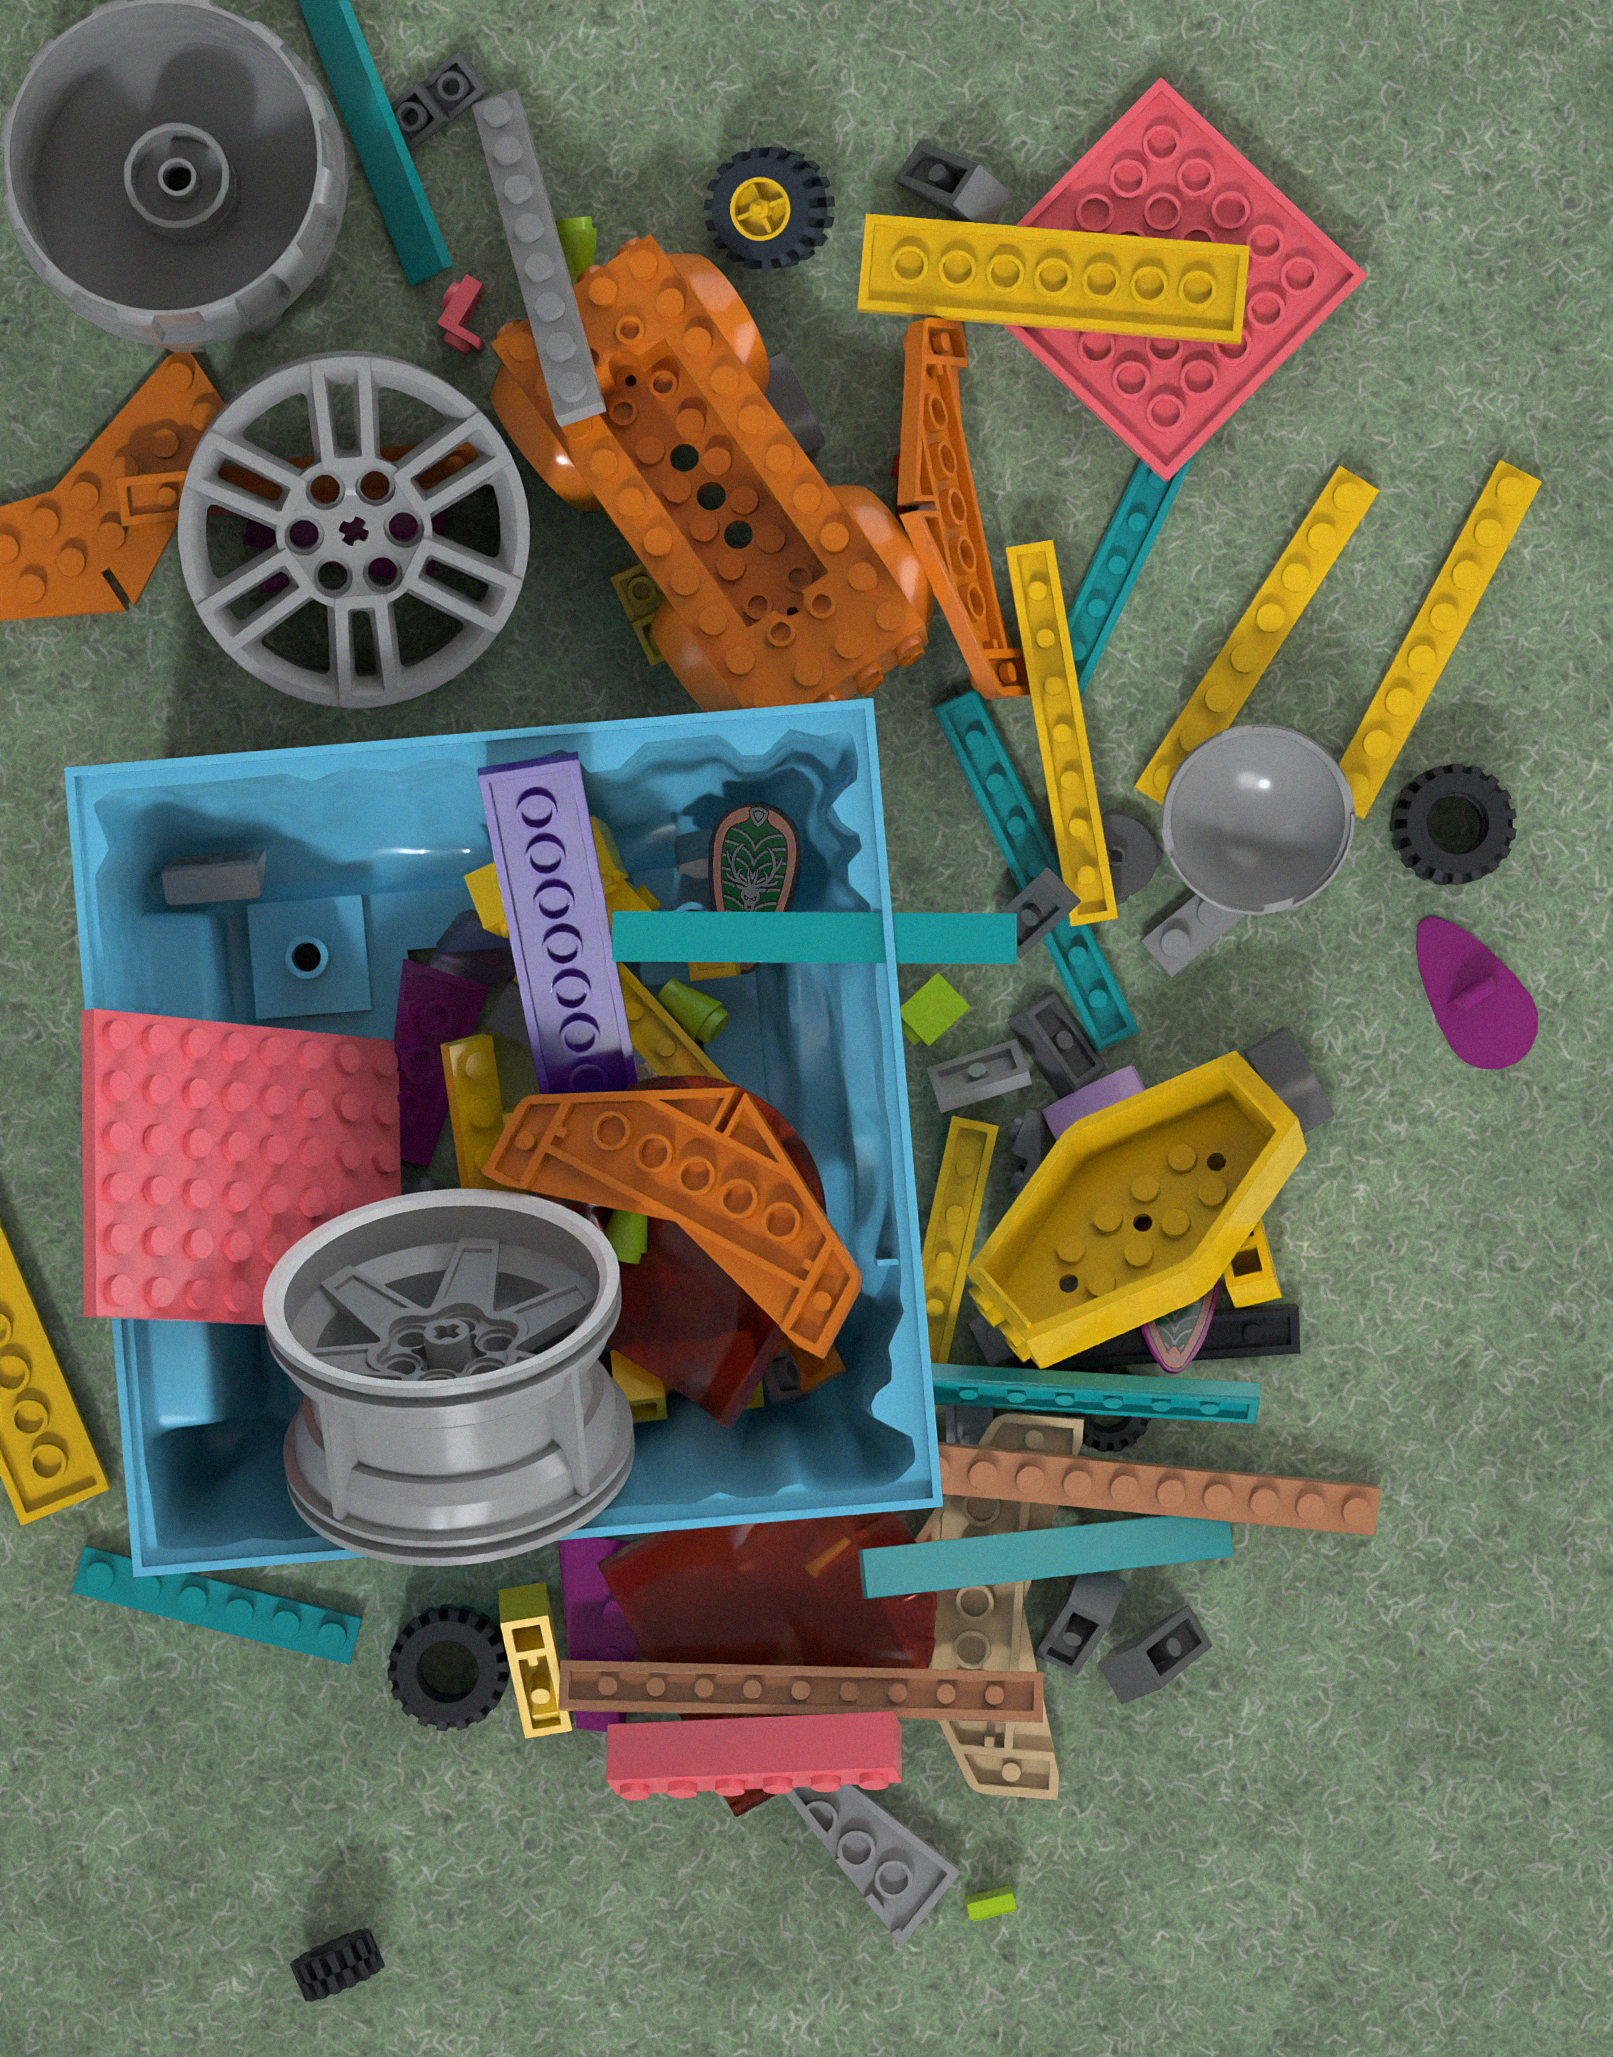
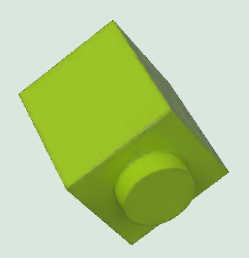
(931, 1011)

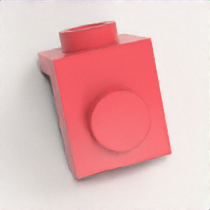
(459, 305)

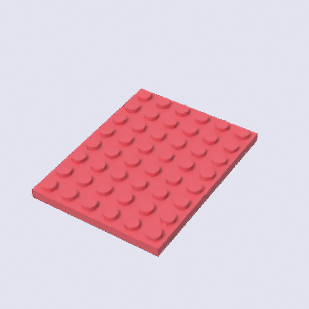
(220, 1155)

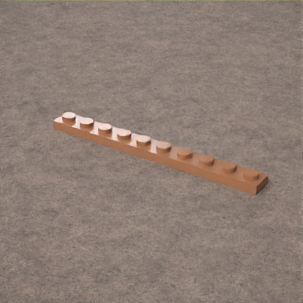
(1158, 1488)
(800, 1690)

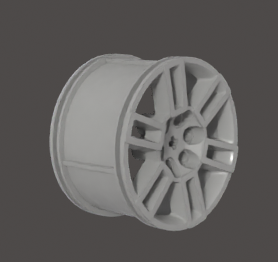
(391, 678)

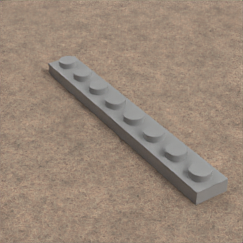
(538, 258)

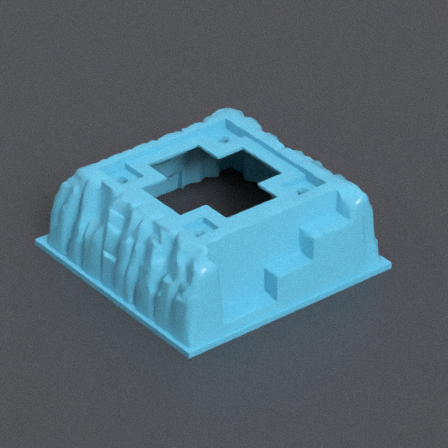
(372, 864)

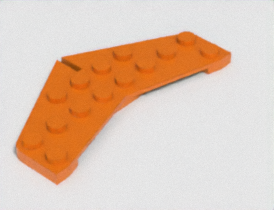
(949, 524)
(70, 536)
(726, 1190)

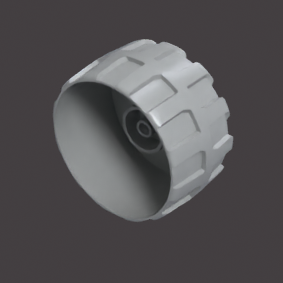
(157, 94)

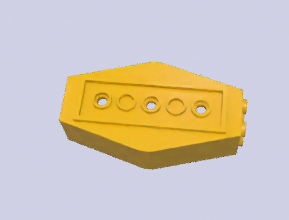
(1125, 1165)

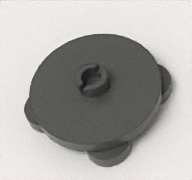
(1130, 853)

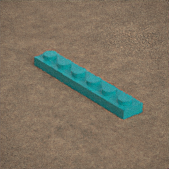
(220, 1606)

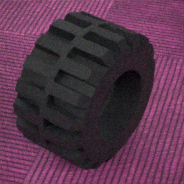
(1494, 820)
(425, 1701)

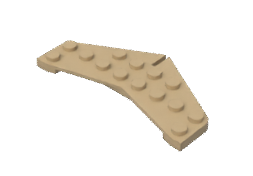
(988, 1623)

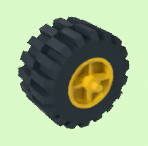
(769, 208)

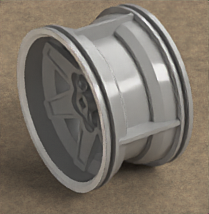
(450, 1376)

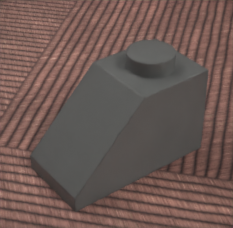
(953, 184)
(1080, 1620)
(1155, 1655)

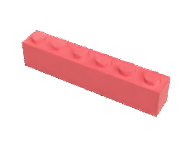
(754, 1754)

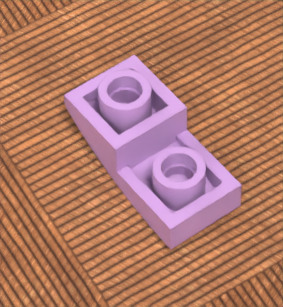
(1092, 1098)

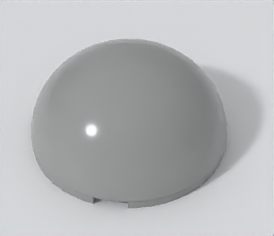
(1257, 818)

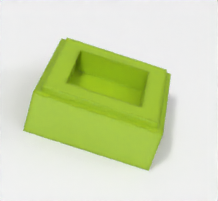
(990, 1903)

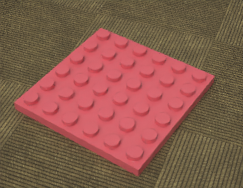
(1181, 180)

